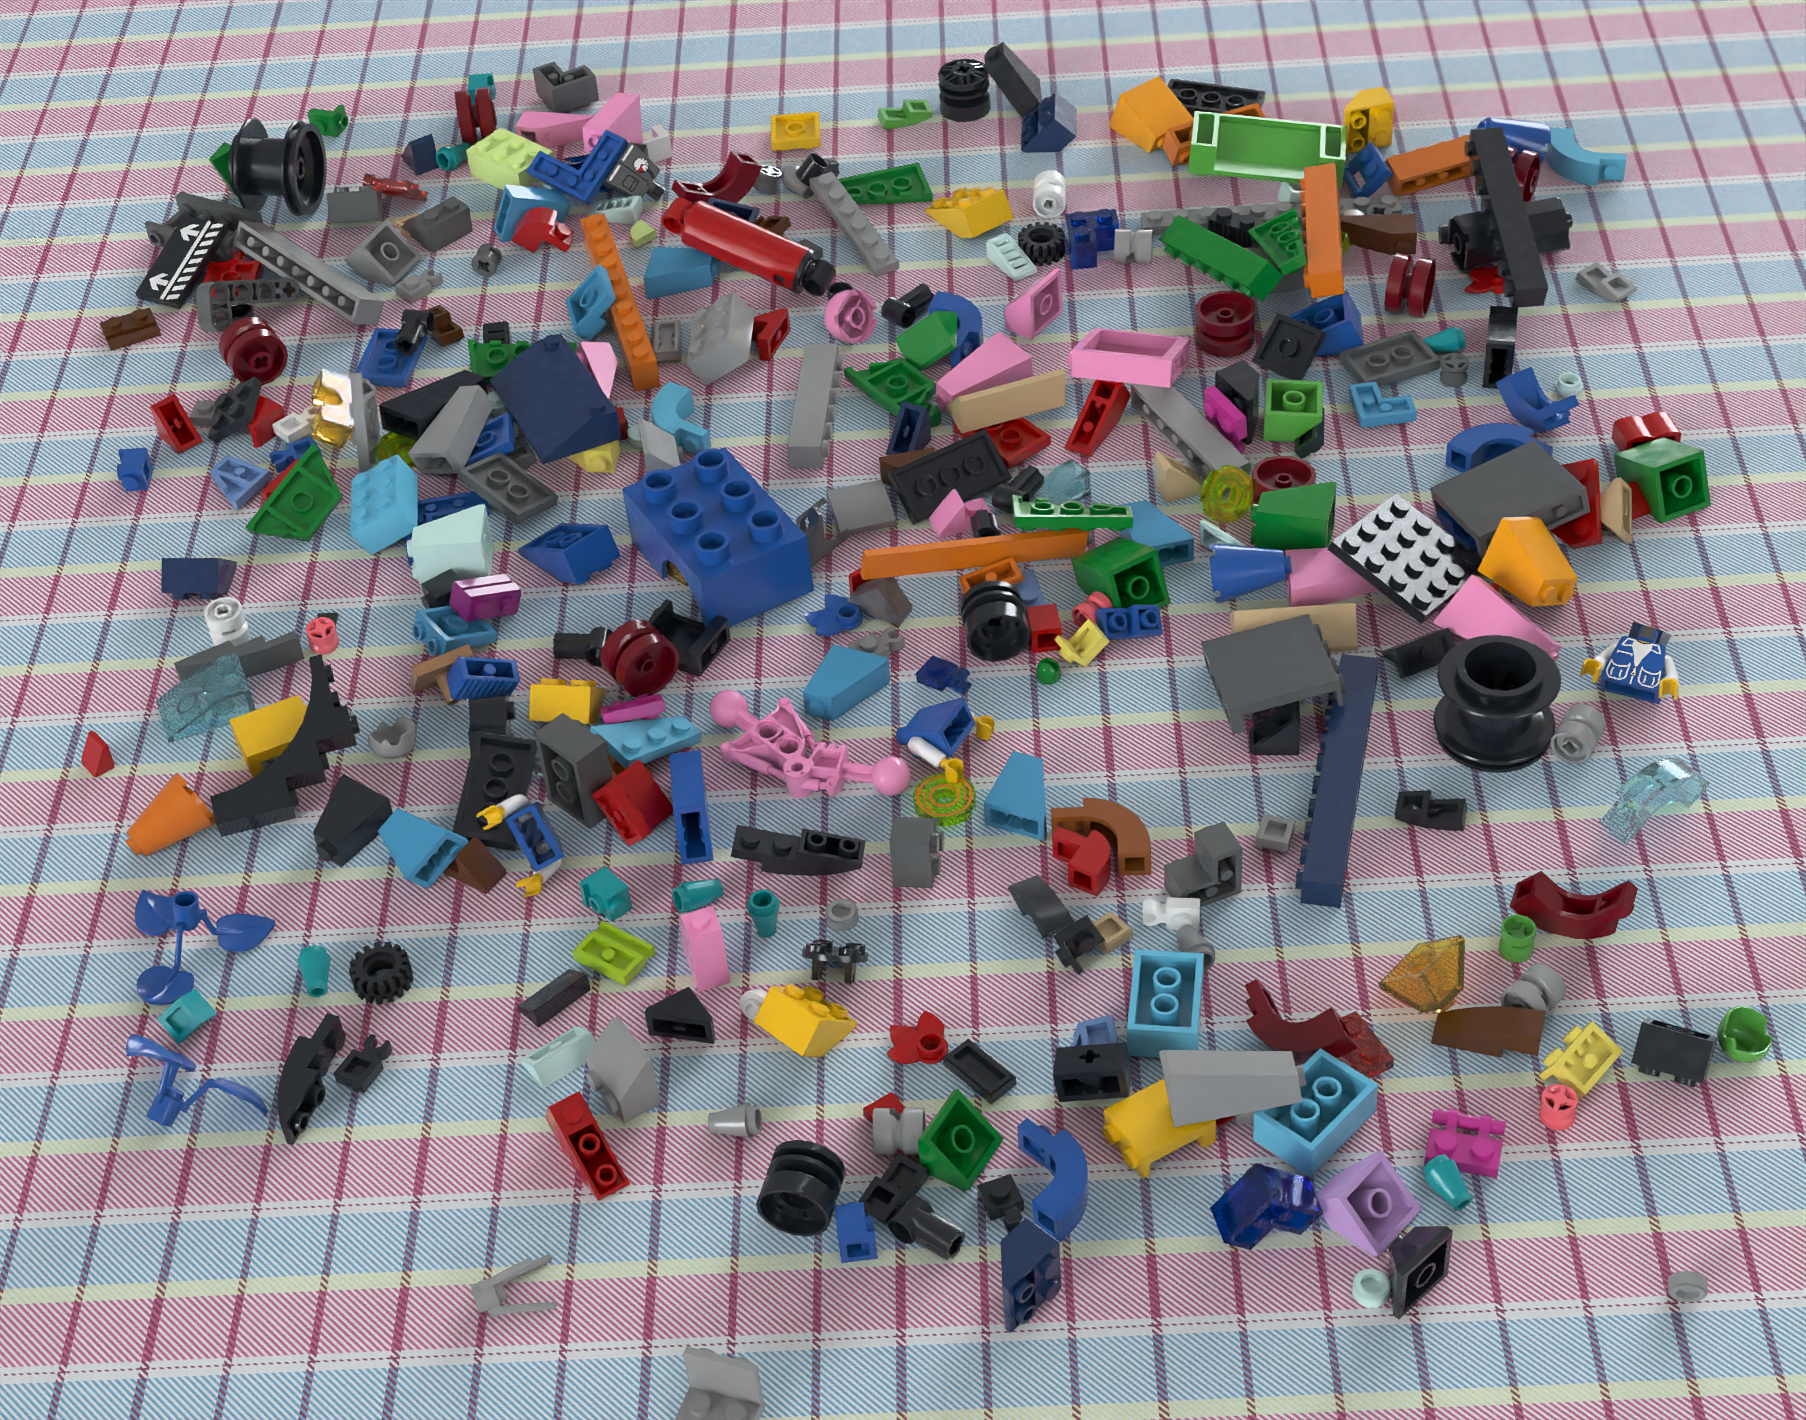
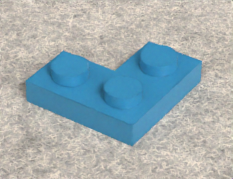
(1376, 411)

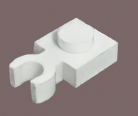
(295, 426)
(1175, 913)

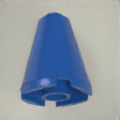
(1521, 134)
(1246, 569)

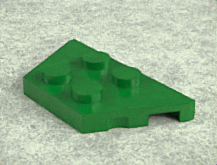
(892, 383)
(299, 501)

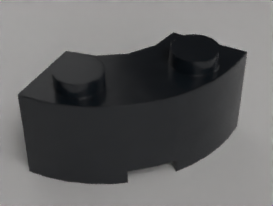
(490, 716)

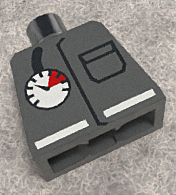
(634, 175)

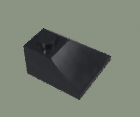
(1417, 1265)

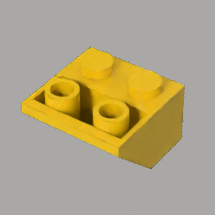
(1369, 119)
(554, 697)
(804, 1019)

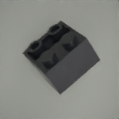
(1241, 387)

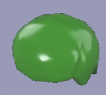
(1744, 1034)

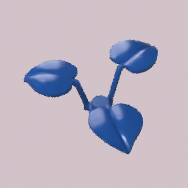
(182, 912)
(169, 1099)

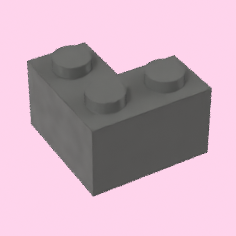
(565, 89)
(915, 850)
(1213, 869)

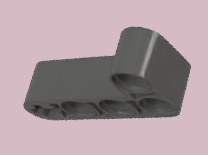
(247, 294)

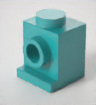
(480, 81)
(605, 894)

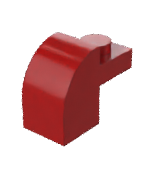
(541, 225)
(1086, 858)

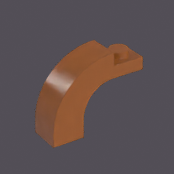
(1117, 824)

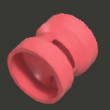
(1086, 610)

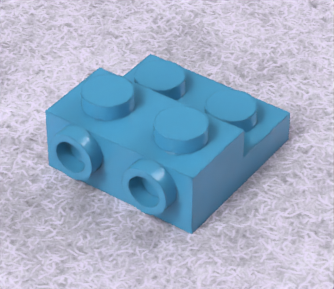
(589, 303)
(445, 630)

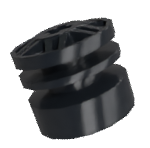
(964, 90)
(994, 621)
(801, 1188)

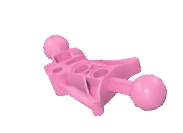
(781, 743)

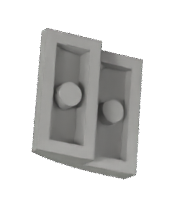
(861, 507)

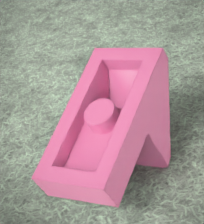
(954, 515)

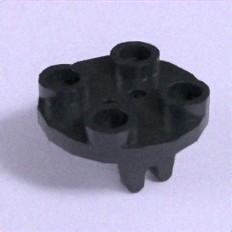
(823, 952)

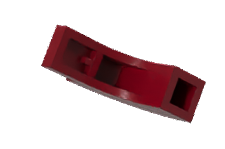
(729, 185)
(1571, 913)
(1302, 1038)

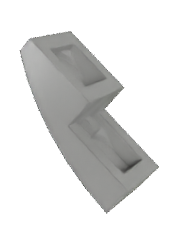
(1603, 284)

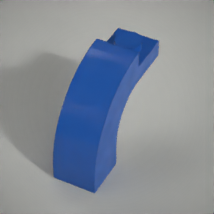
(968, 324)
(1531, 405)
(1487, 442)
(1065, 1199)

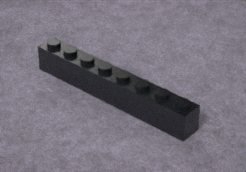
(1506, 218)

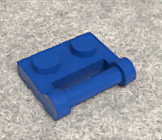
(1372, 169)

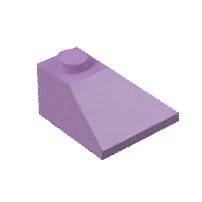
(1368, 1203)

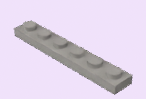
(854, 224)

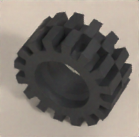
(1042, 243)
(384, 986)

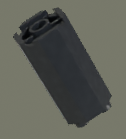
(1474, 247)

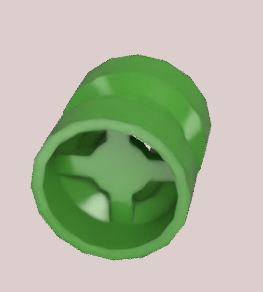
(1517, 938)

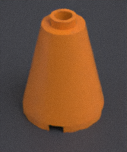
(169, 818)

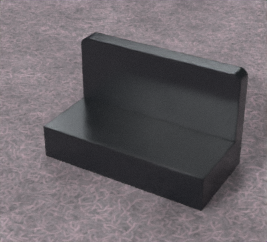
(1420, 652)

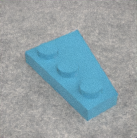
(647, 738)

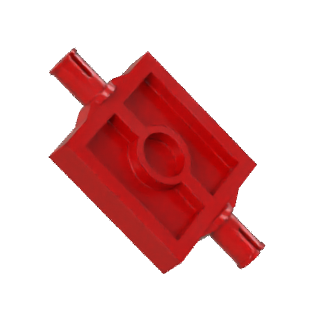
(233, 270)

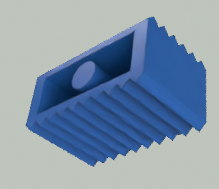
(482, 677)

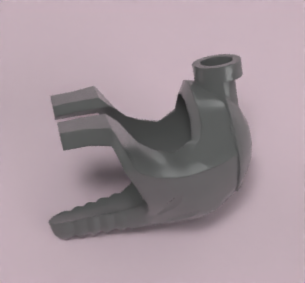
(817, 544)

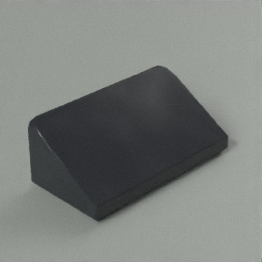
(555, 997)

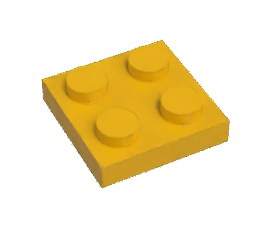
(795, 131)

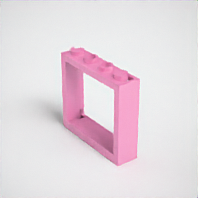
(1130, 357)

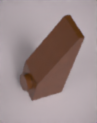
(1382, 233)

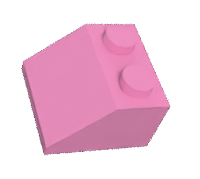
(1035, 306)

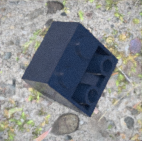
(1049, 126)
(1028, 1272)

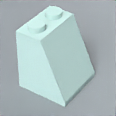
(454, 543)

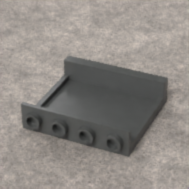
(1511, 485)
(1271, 668)

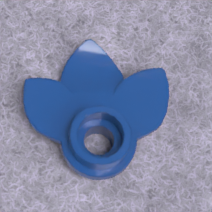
(835, 617)

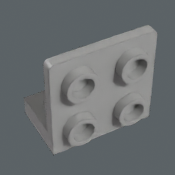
(720, 1387)

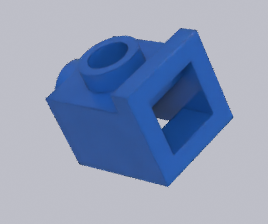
(134, 469)
(855, 1233)

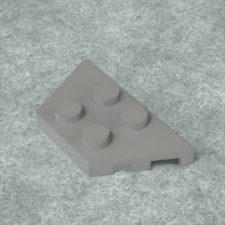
(366, 420)

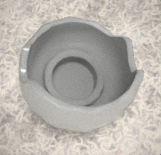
(393, 740)

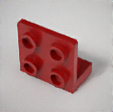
(633, 803)

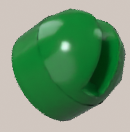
(935, 414)
(1048, 671)

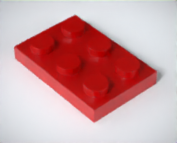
(1014, 439)

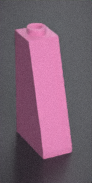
(620, 116)
(989, 366)
(1322, 578)
(1483, 611)

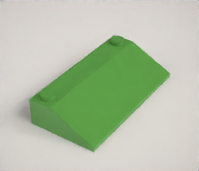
(1263, 147)

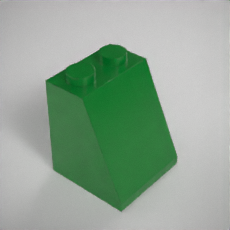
(1668, 475)
(1295, 517)
(1123, 572)

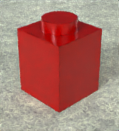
(1043, 627)

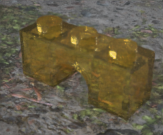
(332, 420)

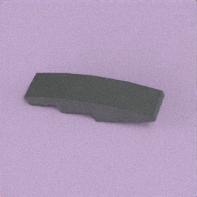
(255, 655)

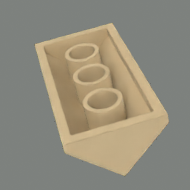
(1008, 401)
(1335, 621)

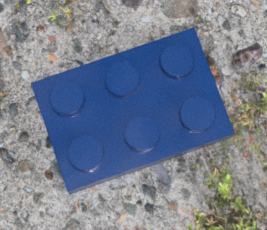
(385, 364)

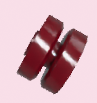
(475, 116)
(1527, 170)
(1410, 285)
(1225, 323)
(253, 350)
(1280, 473)
(640, 658)

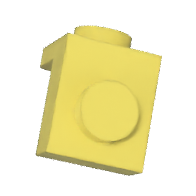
(1083, 644)

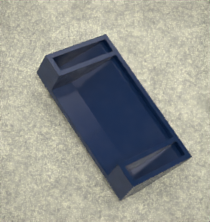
(556, 400)

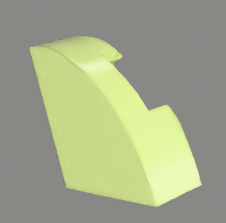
(642, 233)

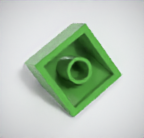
(1291, 408)

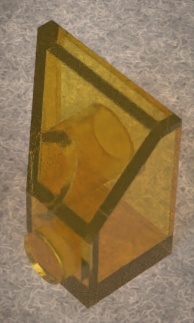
(1429, 975)

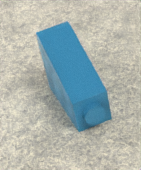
(519, 200)
(679, 271)
(1159, 531)
(844, 681)
(1019, 798)
(420, 846)

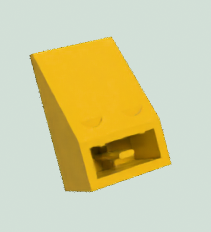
(971, 211)

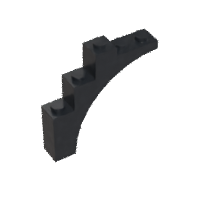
(272, 793)

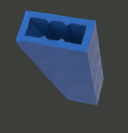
(690, 807)

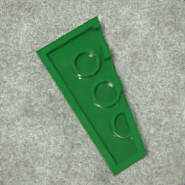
(889, 185)
(1281, 241)
(492, 357)
(1070, 514)

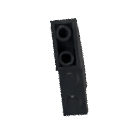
(807, 855)
(301, 1080)

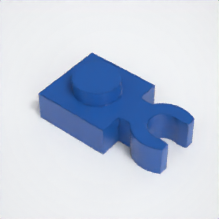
(294, 451)

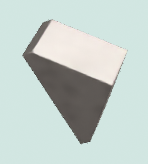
(882, 599)

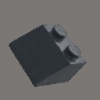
(1674, 1052)

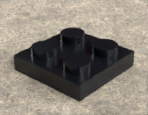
(1288, 347)
(234, 409)

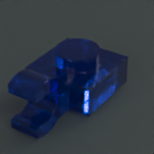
(941, 674)

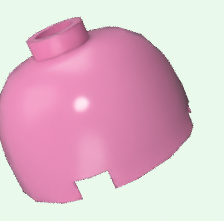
(850, 316)

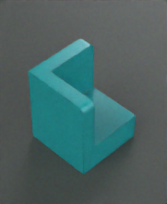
(186, 1015)

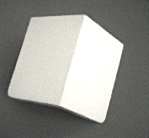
(660, 145)

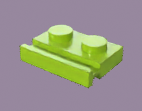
(614, 953)

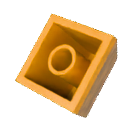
(1147, 113)
(1529, 563)

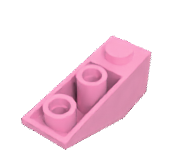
(551, 128)
(600, 363)

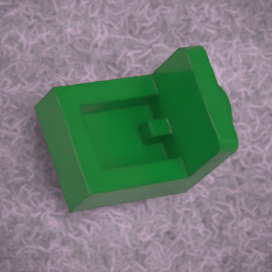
(329, 122)

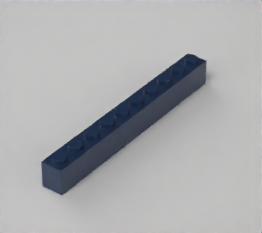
(1338, 785)

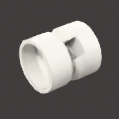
(1049, 194)
(226, 621)

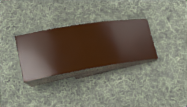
(1490, 1030)

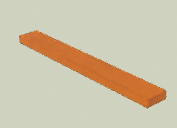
(972, 553)

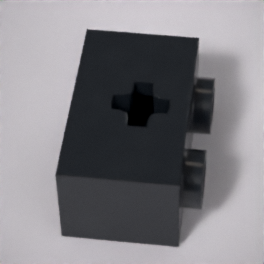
(1092, 1072)

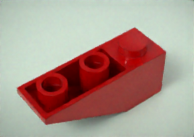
(586, 1145)

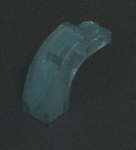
(1067, 482)
(1648, 791)

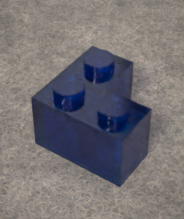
(1088, 234)
(1265, 1201)

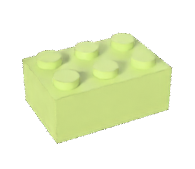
(504, 159)

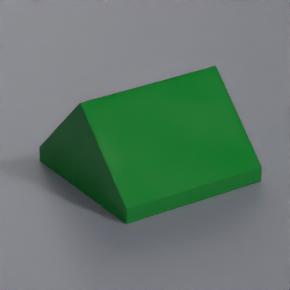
(929, 339)
(958, 1142)

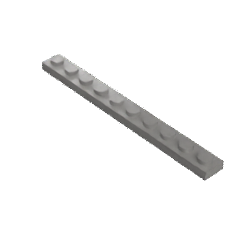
(1161, 220)

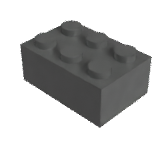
(573, 767)

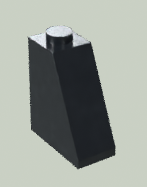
(1013, 79)
(350, 820)

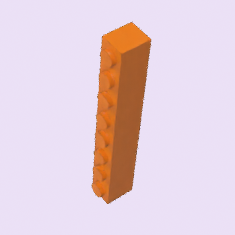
(1322, 231)

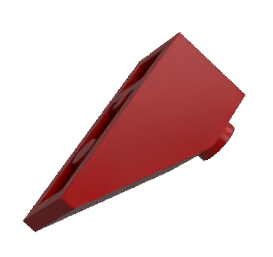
(1098, 416)

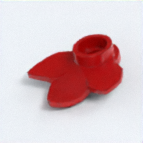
(1485, 280)
(919, 1043)

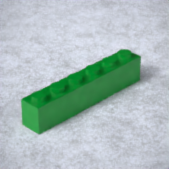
(1220, 258)

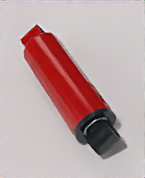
(748, 246)

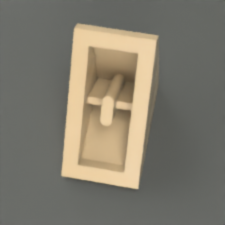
(1175, 479)
(1617, 509)

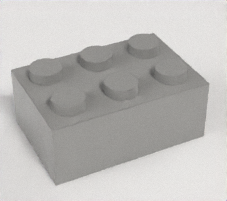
(720, 337)

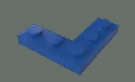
(586, 181)
(439, 507)

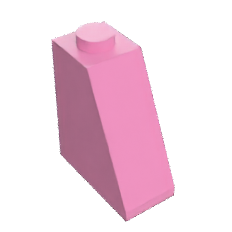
(704, 948)

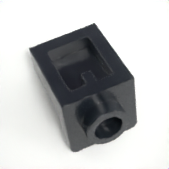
(1077, 940)

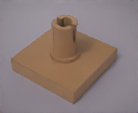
(435, 672)

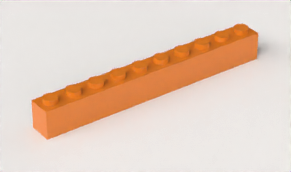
(624, 313)

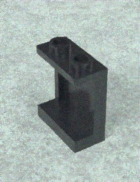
(694, 642)

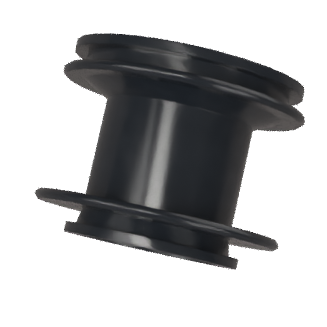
(278, 166)
(1496, 703)

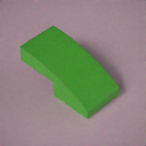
(911, 113)

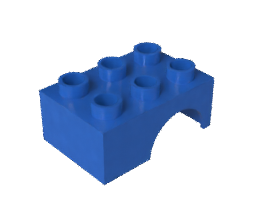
(721, 536)

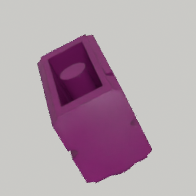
(485, 597)

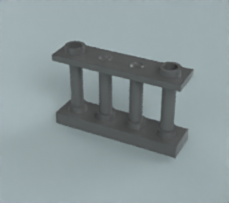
(204, 209)

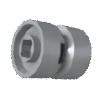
(1133, 246)
(1578, 733)
(1536, 989)
(897, 1130)

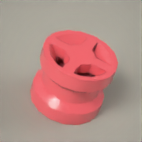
(322, 635)
(1553, 1099)

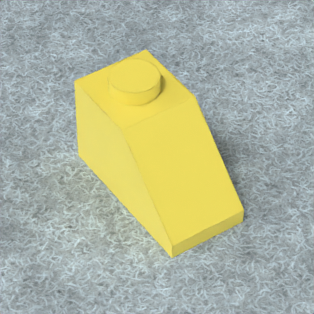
(599, 459)

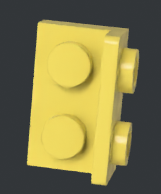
(1582, 1059)

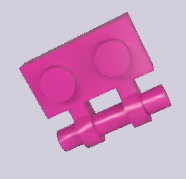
(1225, 417)
(644, 707)
(1471, 1153)

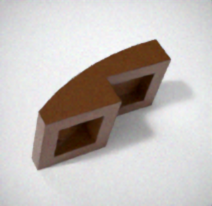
(445, 329)

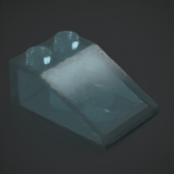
(206, 699)

